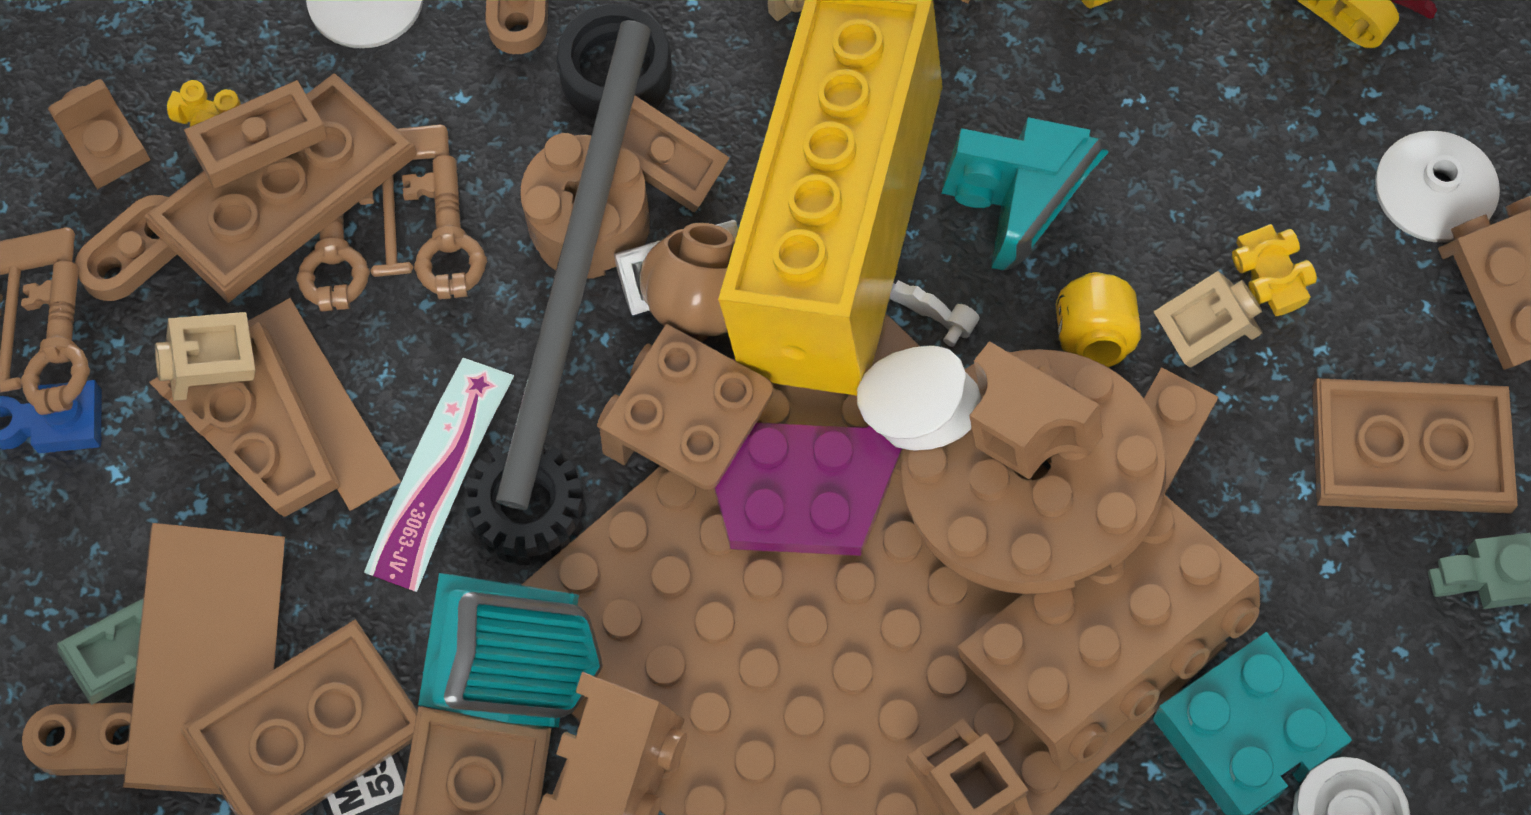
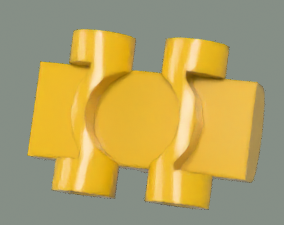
(192, 103)
(1273, 273)

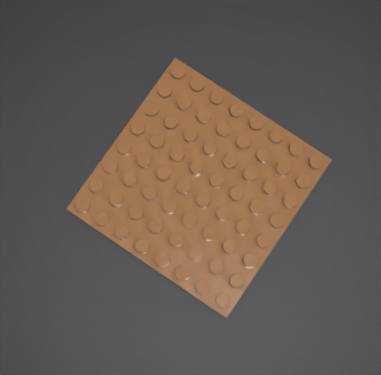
(793, 666)

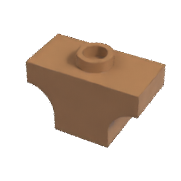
(1029, 413)
(968, 774)

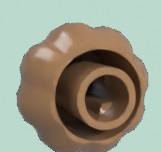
(685, 278)

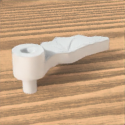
(958, 322)

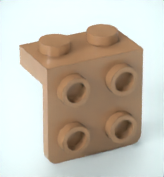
(684, 409)

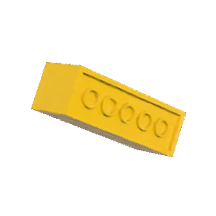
(833, 193)

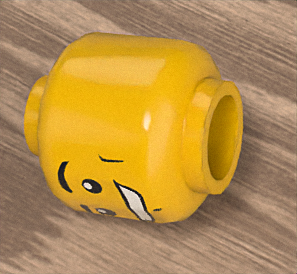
(1098, 318)

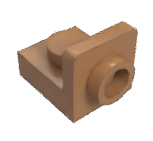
(98, 133)

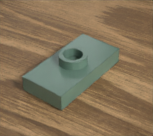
(104, 653)

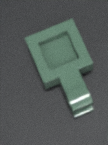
(1494, 567)

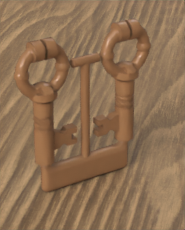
(448, 237)
(60, 294)

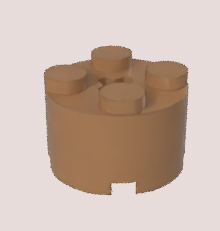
(550, 192)

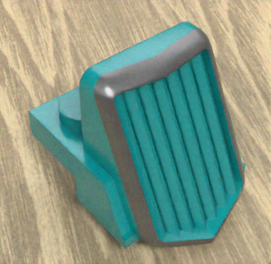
(1025, 176)
(507, 651)

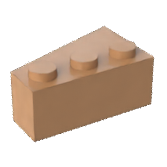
(616, 754)

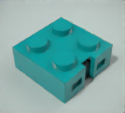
(1250, 728)

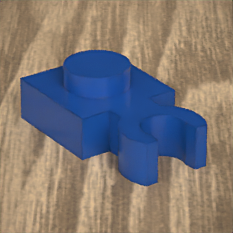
(55, 431)

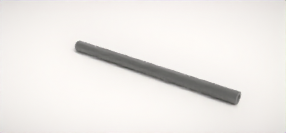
(573, 267)

